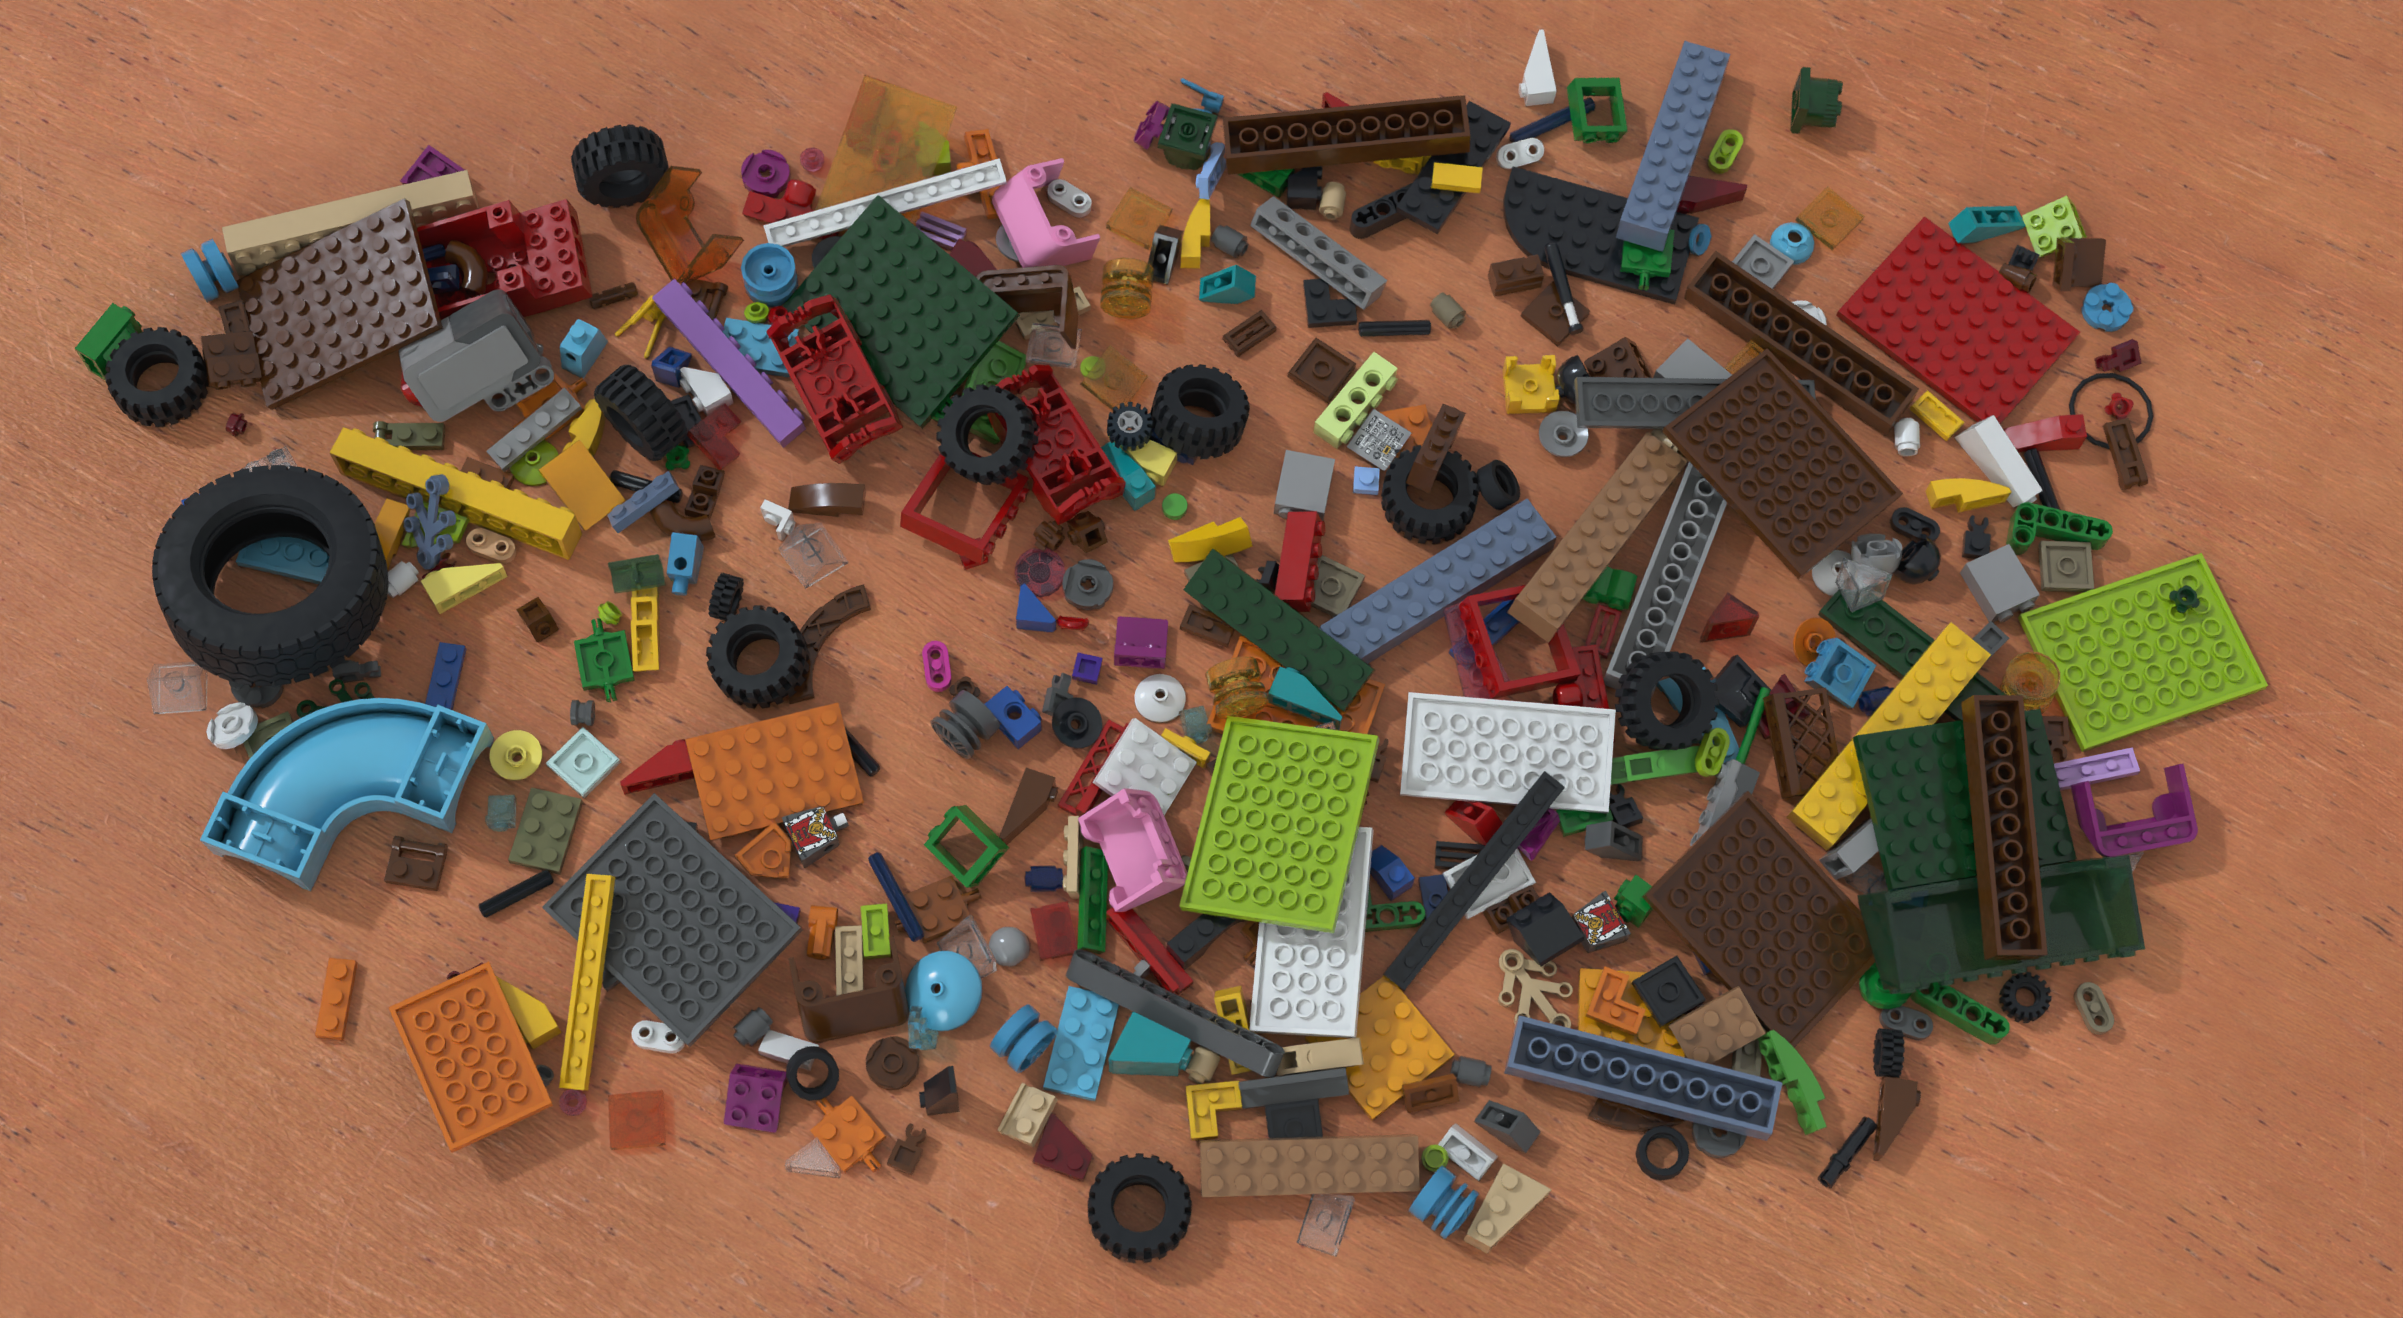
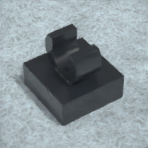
(2023, 258)
(1269, 575)

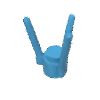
(1211, 100)

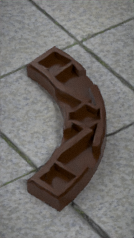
(820, 627)
(1628, 1117)

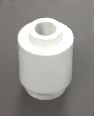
(1907, 437)
(401, 578)

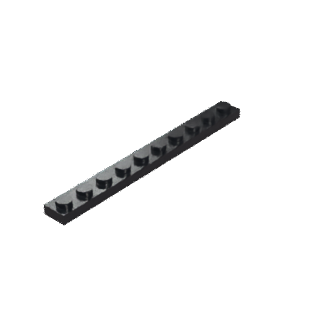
(1473, 881)

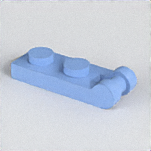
(1211, 171)

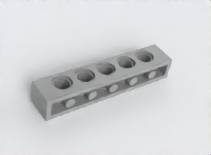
(1318, 252)

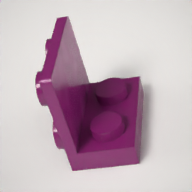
(1141, 642)
(754, 1097)

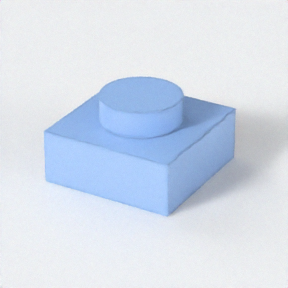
(1366, 480)

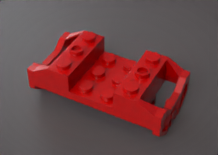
(834, 379)
(1067, 456)

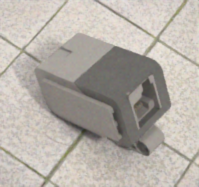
(473, 358)

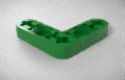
(1407, 921)

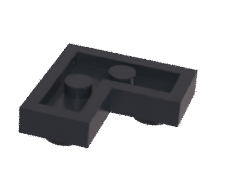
(1322, 310)

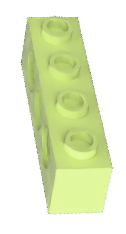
(1375, 370)

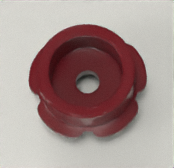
(236, 424)

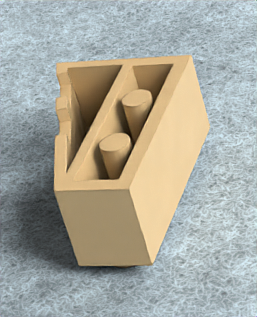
(1504, 1207)

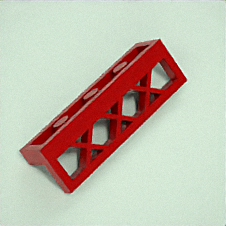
(1092, 791)
(1149, 948)

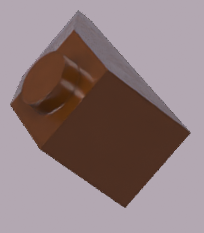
(1029, 802)
(1895, 1106)

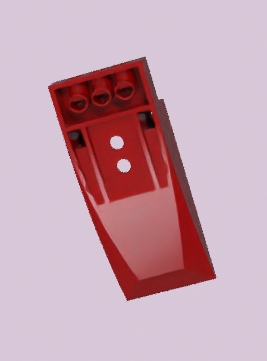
(540, 244)

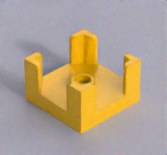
(1530, 386)

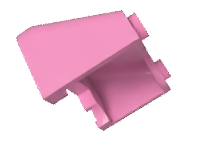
(1135, 847)

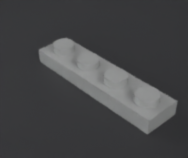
(534, 429)

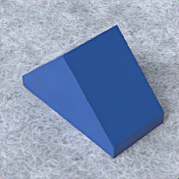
(668, 365)
(1032, 613)

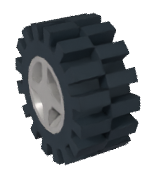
(1126, 418)

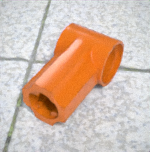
(821, 925)

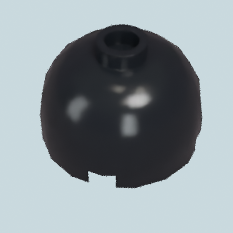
(1566, 374)
(1919, 561)

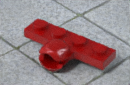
(796, 201)
(1588, 687)

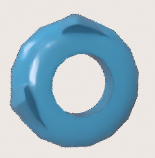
(1704, 239)

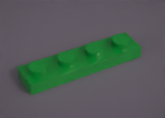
(1092, 900)

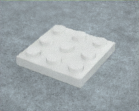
(1145, 763)

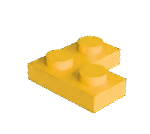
(1205, 1101)

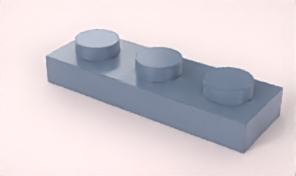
(643, 501)

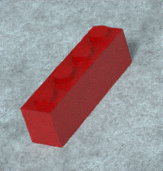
(1299, 559)

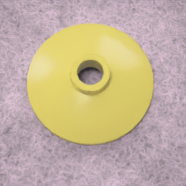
(513, 744)

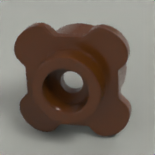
(964, 683)

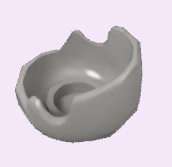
(1009, 946)

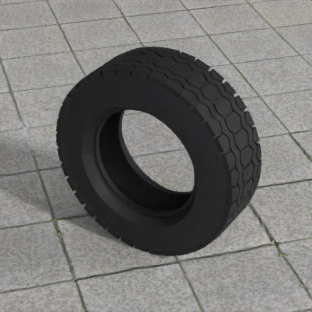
(252, 509)

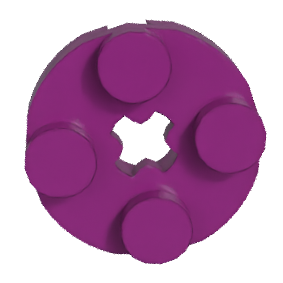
(1152, 125)
(770, 185)

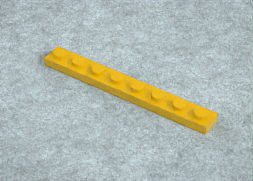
(587, 982)

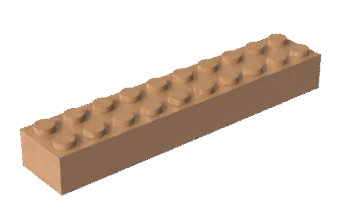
(1597, 537)

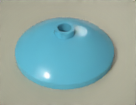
(959, 990)

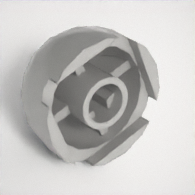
(1877, 552)

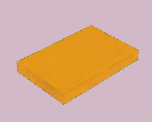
(581, 485)

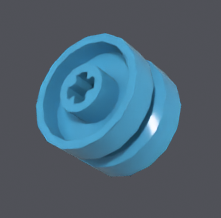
(211, 269)
(769, 274)
(1023, 1038)

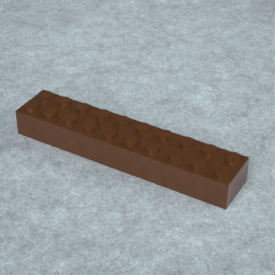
(1346, 134)
(1801, 343)
(2004, 828)

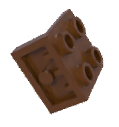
(2078, 262)
(1618, 360)

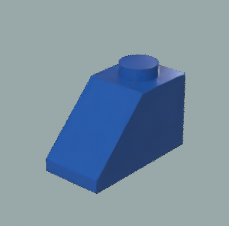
(1390, 873)

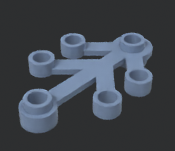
(428, 553)

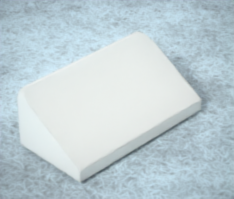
(782, 1047)
(1467, 1151)

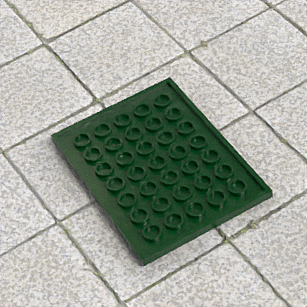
(912, 307)
(1923, 805)

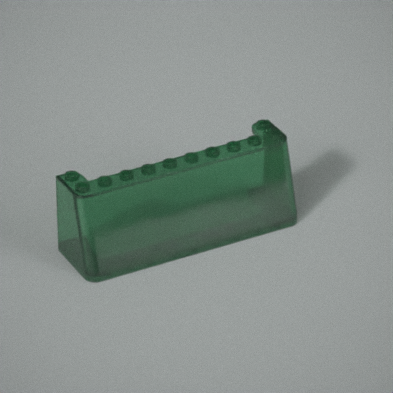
(1937, 930)

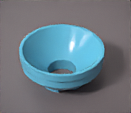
(1799, 251)

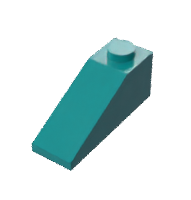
(1983, 223)
(1139, 487)
(1298, 695)

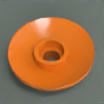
(1811, 629)

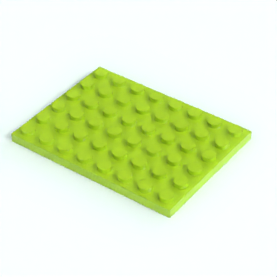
(2139, 661)
(1280, 824)

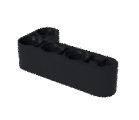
(1367, 220)

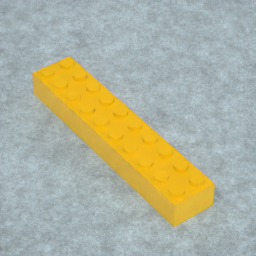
(468, 495)
(1914, 702)

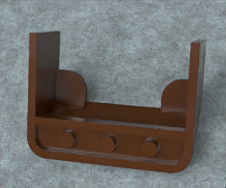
(1038, 290)
(855, 1011)

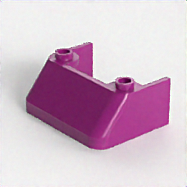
(2171, 825)

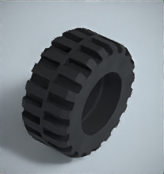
(618, 165)
(138, 355)
(640, 412)
(961, 417)
(1194, 433)
(1428, 523)
(740, 632)
(1696, 693)
(1139, 1171)

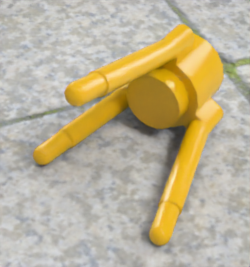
(649, 312)

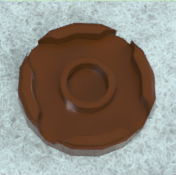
(892, 1063)

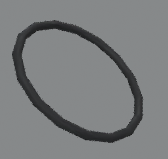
(2122, 378)

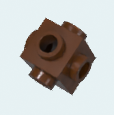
(1086, 531)

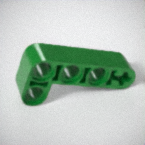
(2097, 530)
(1957, 1014)

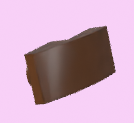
(705, 492)
(1497, 914)

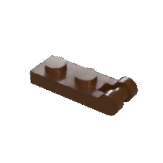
(2125, 453)

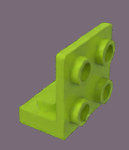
(2051, 222)

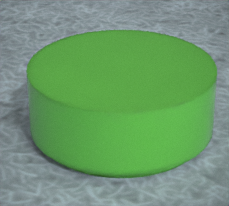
(1174, 506)

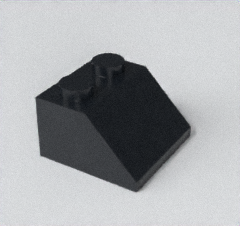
(1544, 929)

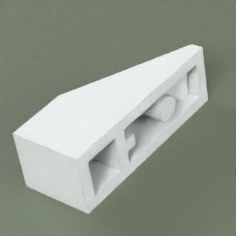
(1538, 80)

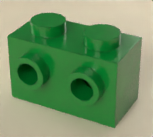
(1630, 901)

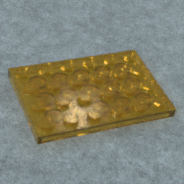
(887, 143)

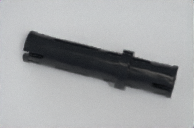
(1841, 1160)

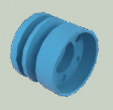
(1444, 1202)

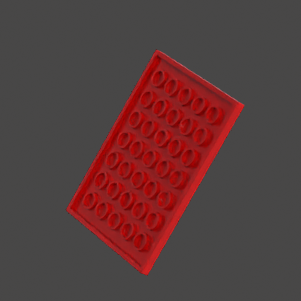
(1957, 323)

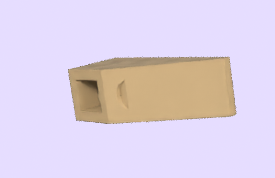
(1321, 1056)

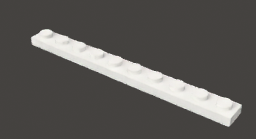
(902, 198)

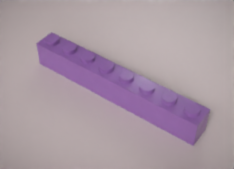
(729, 363)

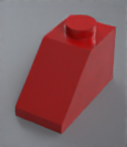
(1474, 819)

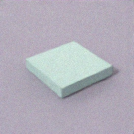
(583, 762)

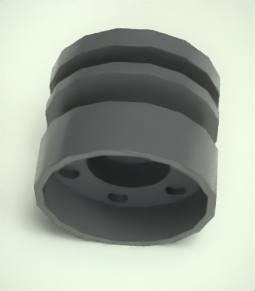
(967, 721)

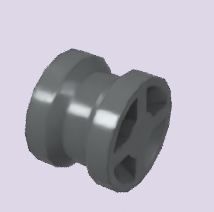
(582, 712)

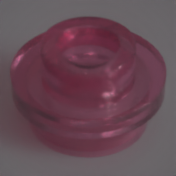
(812, 165)
(569, 1095)

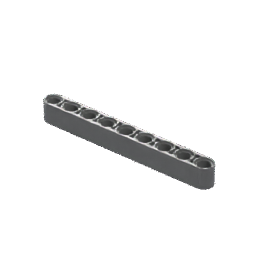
(1175, 1013)

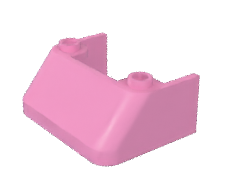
(1028, 226)

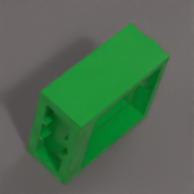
(1596, 87)
(104, 336)
(985, 862)

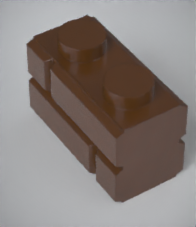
(1515, 275)

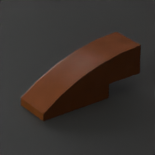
(828, 499)

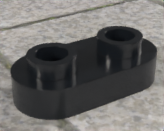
(1914, 525)

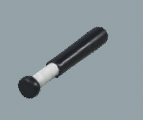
(1561, 281)

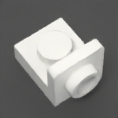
(779, 515)

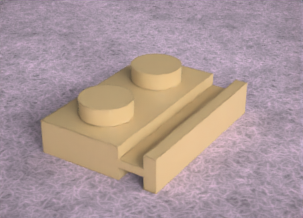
(1027, 1114)

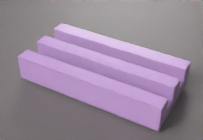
(948, 226)

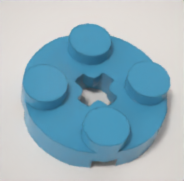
(2113, 296)

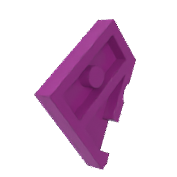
(430, 165)
(1539, 834)

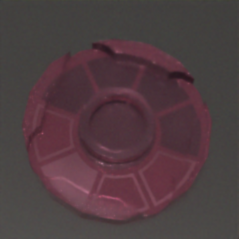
(1040, 571)

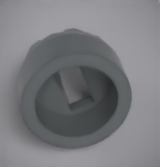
(546, 1074)

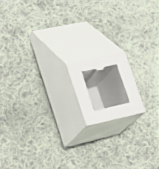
(707, 389)

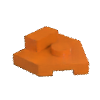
(767, 854)

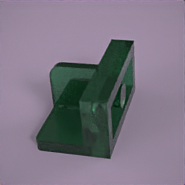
(637, 573)

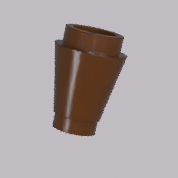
(2020, 277)

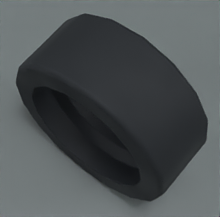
(1498, 484)
(804, 1055)
(1675, 1137)

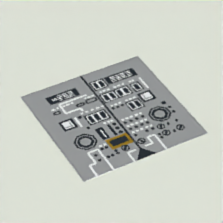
(1379, 439)

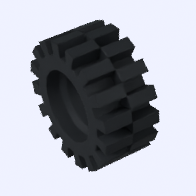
(725, 596)
(2031, 983)
(1888, 1053)

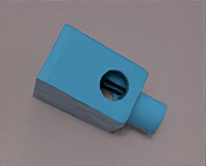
(684, 552)

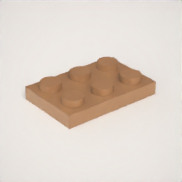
(1717, 1027)

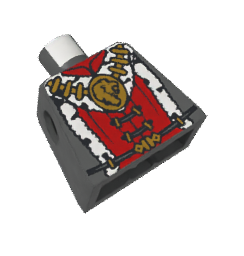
(813, 833)
(1600, 924)

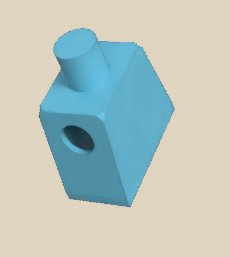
(584, 344)

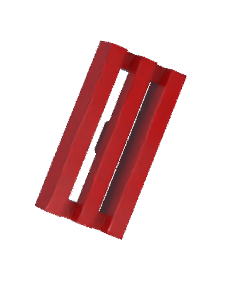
(1604, 652)

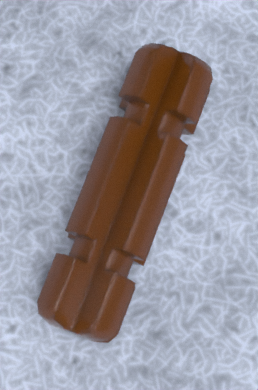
(613, 295)

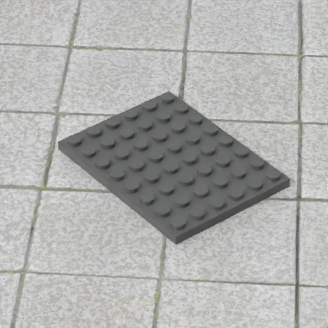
(681, 921)

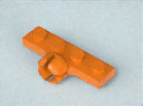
(980, 151)

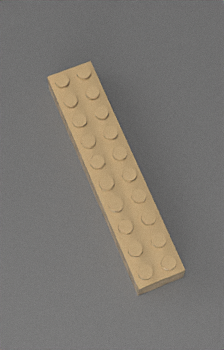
(270, 238)

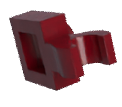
(2122, 358)

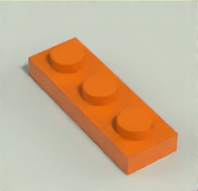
(336, 999)

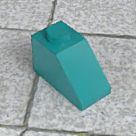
(1228, 286)

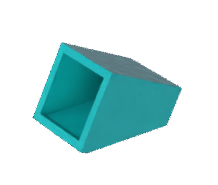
(1149, 1049)

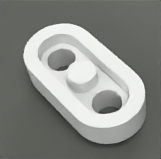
(1520, 153)
(1067, 198)
(657, 1037)

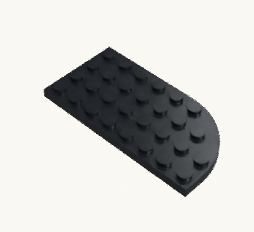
(1585, 228)

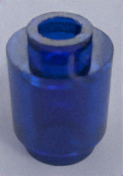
(1872, 699)
(1044, 878)

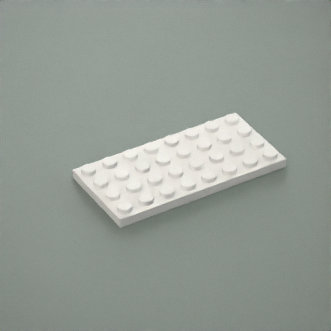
(1501, 748)
(1310, 977)

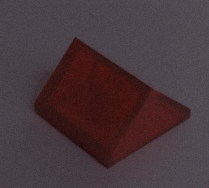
(1730, 620)

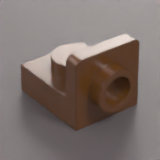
(537, 619)

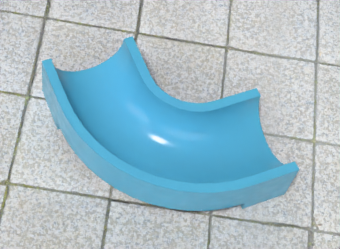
(340, 767)

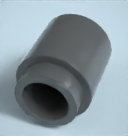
(1230, 241)
(752, 1027)
(1471, 1071)

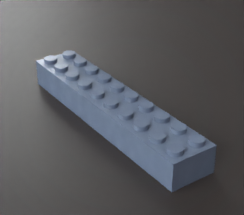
(1673, 146)
(1442, 581)
(1643, 1078)

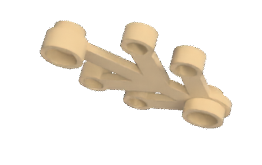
(1531, 987)

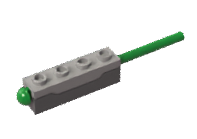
(1734, 775)

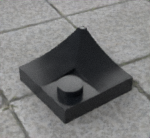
(1737, 690)

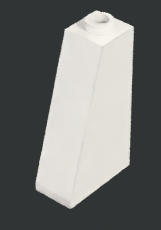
(1999, 459)

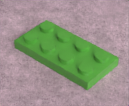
(997, 365)

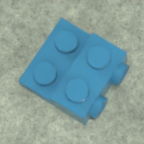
(1839, 671)

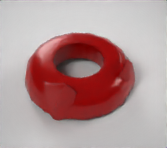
(1072, 623)

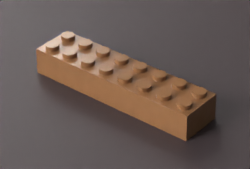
(1309, 1165)

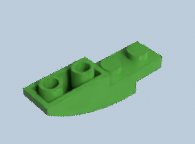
(1653, 765)
(1791, 1069)

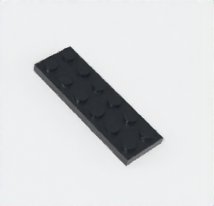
(1434, 206)

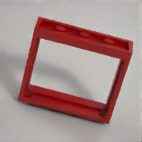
(952, 539)
(1485, 657)

